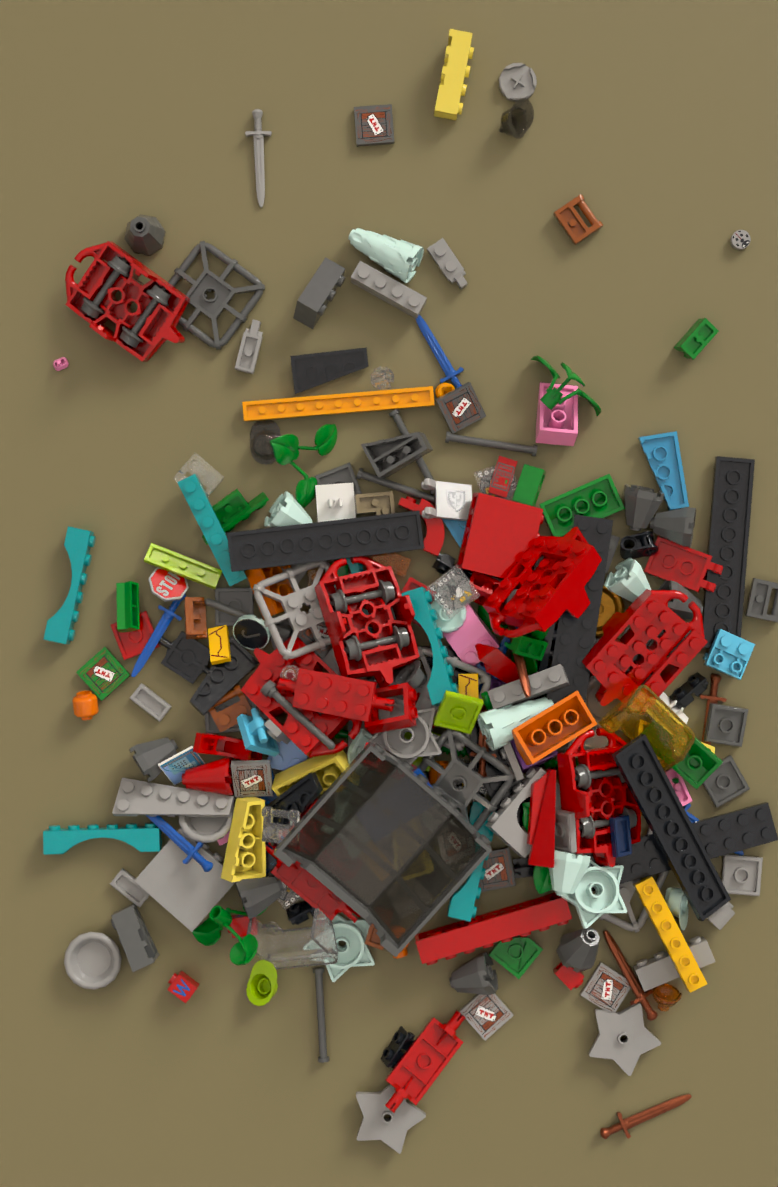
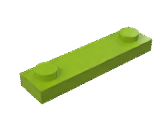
(183, 566)

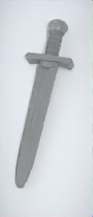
(258, 137)

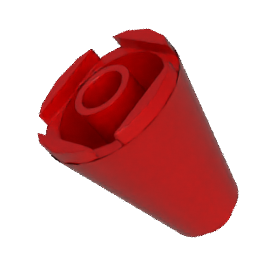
(211, 777)

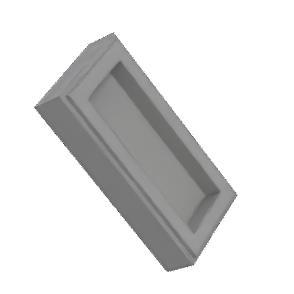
(150, 702)
(125, 885)

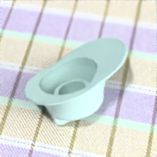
(677, 905)

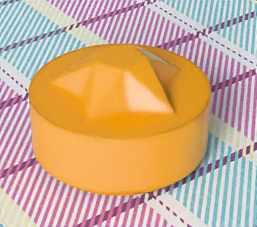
(443, 388)

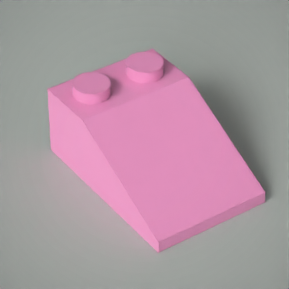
(559, 424)
(468, 635)

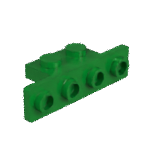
(235, 508)

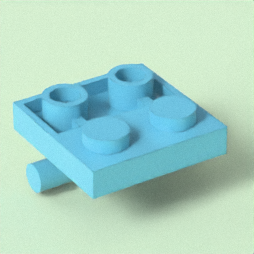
(729, 654)
(255, 734)

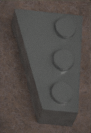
(319, 292)
(396, 453)
(134, 937)

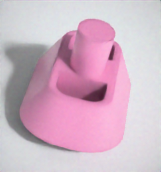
(60, 364)

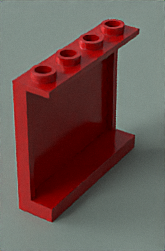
(497, 534)

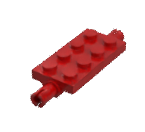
(335, 694)
(310, 888)
(424, 1061)

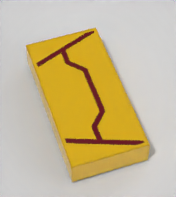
(219, 644)
(468, 685)

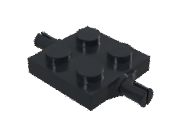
(186, 657)

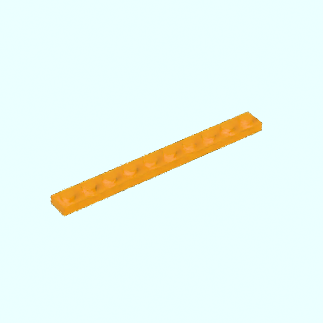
(338, 403)

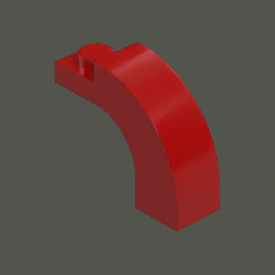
(434, 526)
(224, 746)

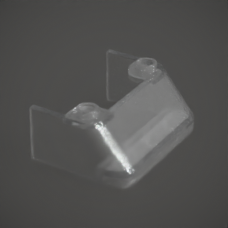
(296, 946)

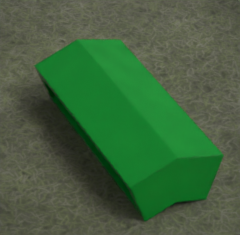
(128, 606)

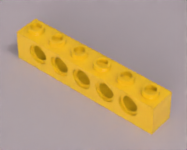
(670, 934)

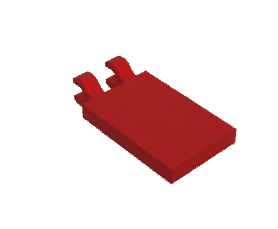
(682, 565)

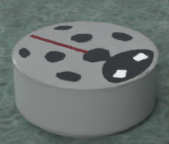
(740, 239)

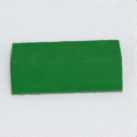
(592, 499)
(697, 764)

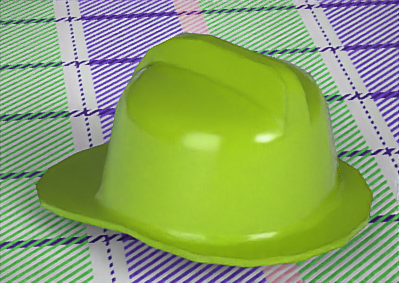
(262, 983)

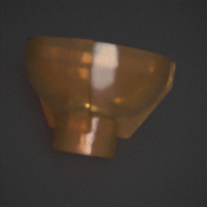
(666, 996)

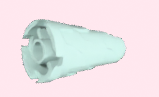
(392, 254)
(498, 723)

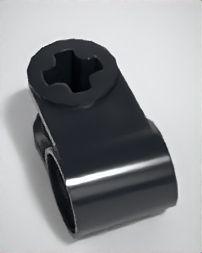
(639, 545)

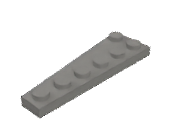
(156, 799)

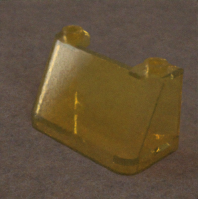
(647, 714)

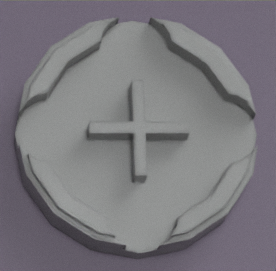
(517, 82)

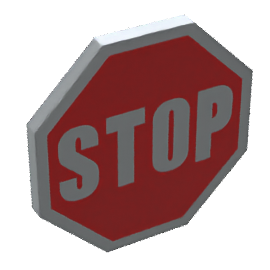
(167, 585)

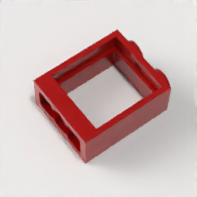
(399, 722)

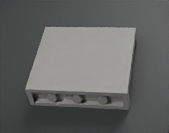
(182, 887)

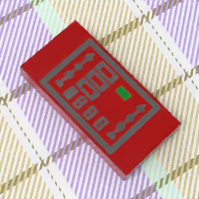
(502, 477)

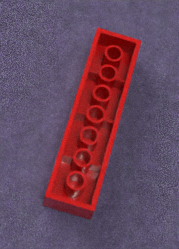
(492, 927)

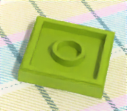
(458, 712)

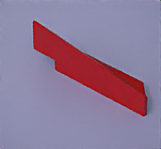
(497, 663)
(542, 820)

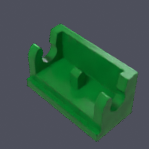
(696, 338)
(529, 485)
(528, 646)

